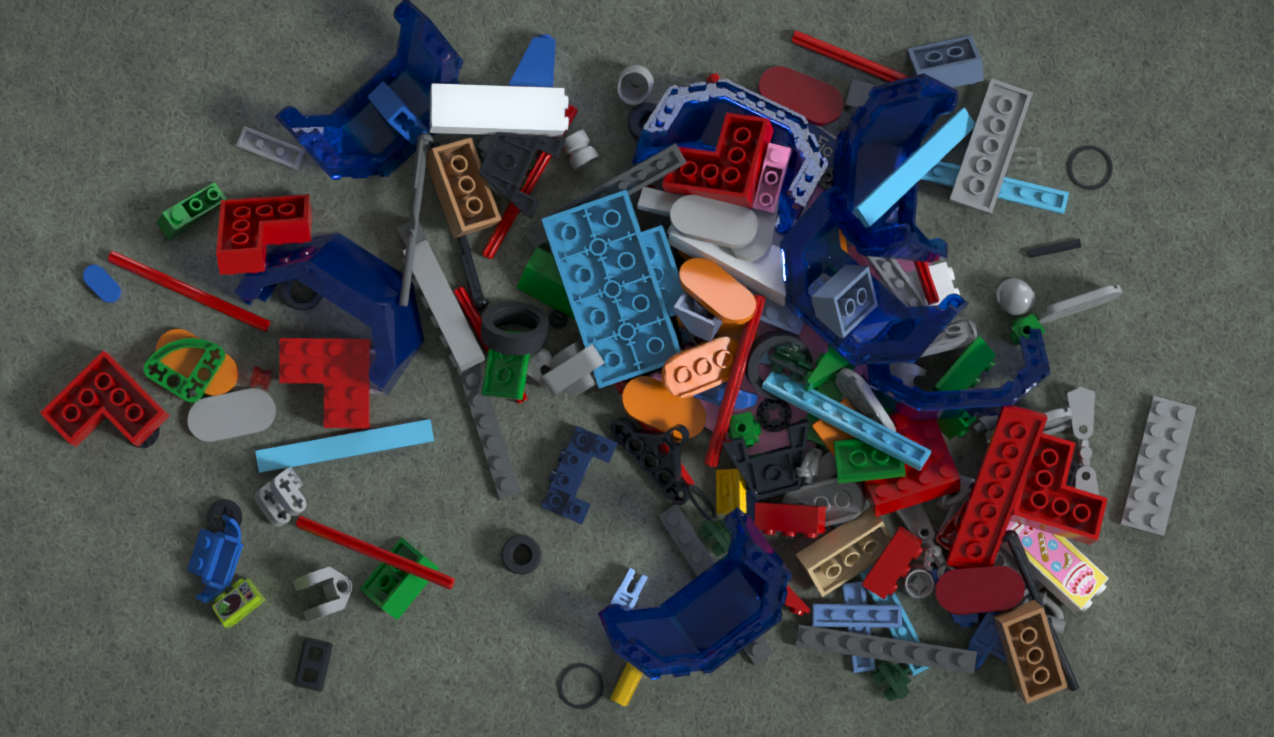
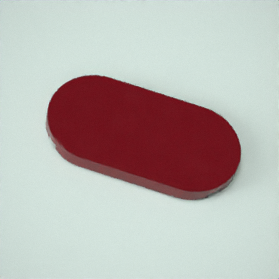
(803, 94)
(979, 590)

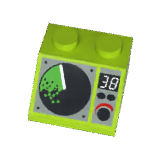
(237, 603)

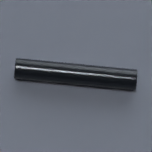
(1055, 248)

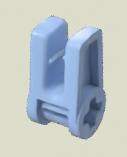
(622, 592)

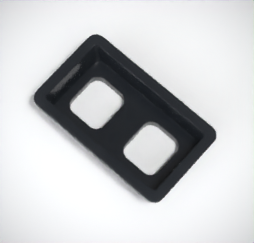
(320, 666)

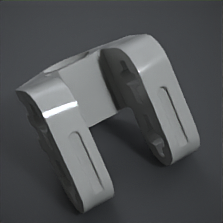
(585, 382)
(282, 493)
(336, 598)

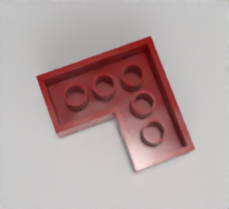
(732, 170)
(254, 223)
(341, 368)
(101, 393)
(934, 480)
(1050, 503)

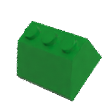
(543, 282)
(967, 368)
(393, 588)

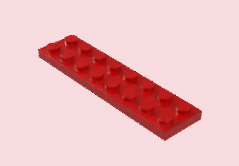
(996, 488)

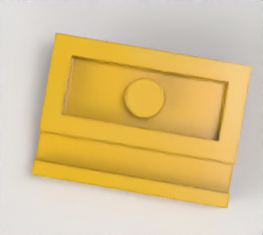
(730, 491)

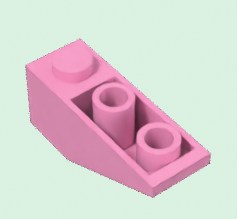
(772, 177)

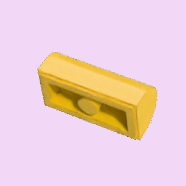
(626, 685)

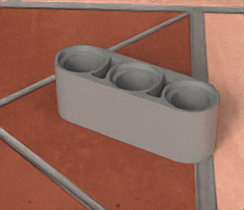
(572, 370)

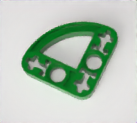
(185, 383)

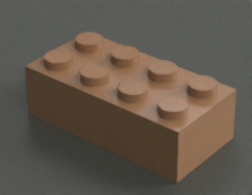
(461, 189)
(1030, 651)

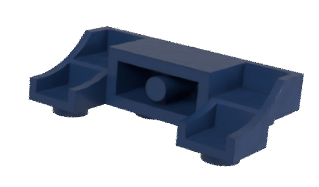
(568, 477)

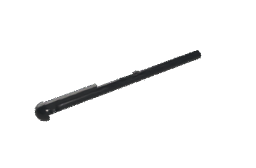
(470, 270)
(1029, 577)

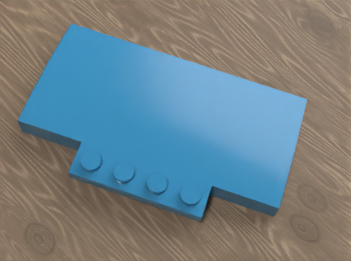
(617, 285)

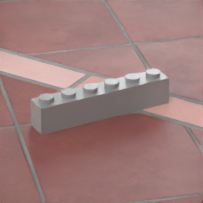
(445, 308)

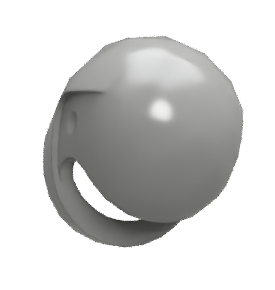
(638, 76)
(1015, 297)
(538, 360)
(906, 372)

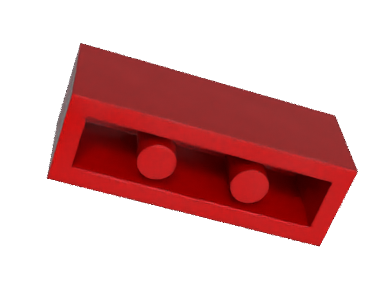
(790, 519)
(893, 563)

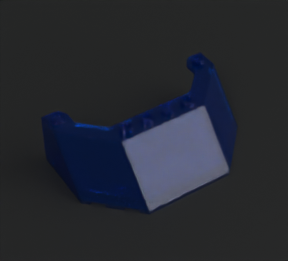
(695, 119)
(356, 136)
(872, 148)
(357, 285)
(886, 334)
(961, 403)
(710, 615)

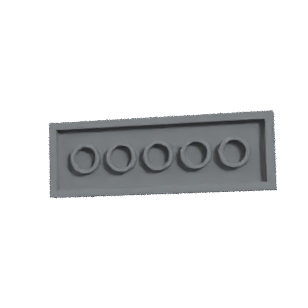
(991, 146)
(1158, 465)

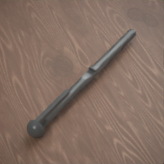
(417, 183)

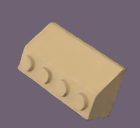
(844, 551)

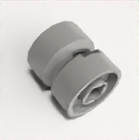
(579, 150)
(918, 584)

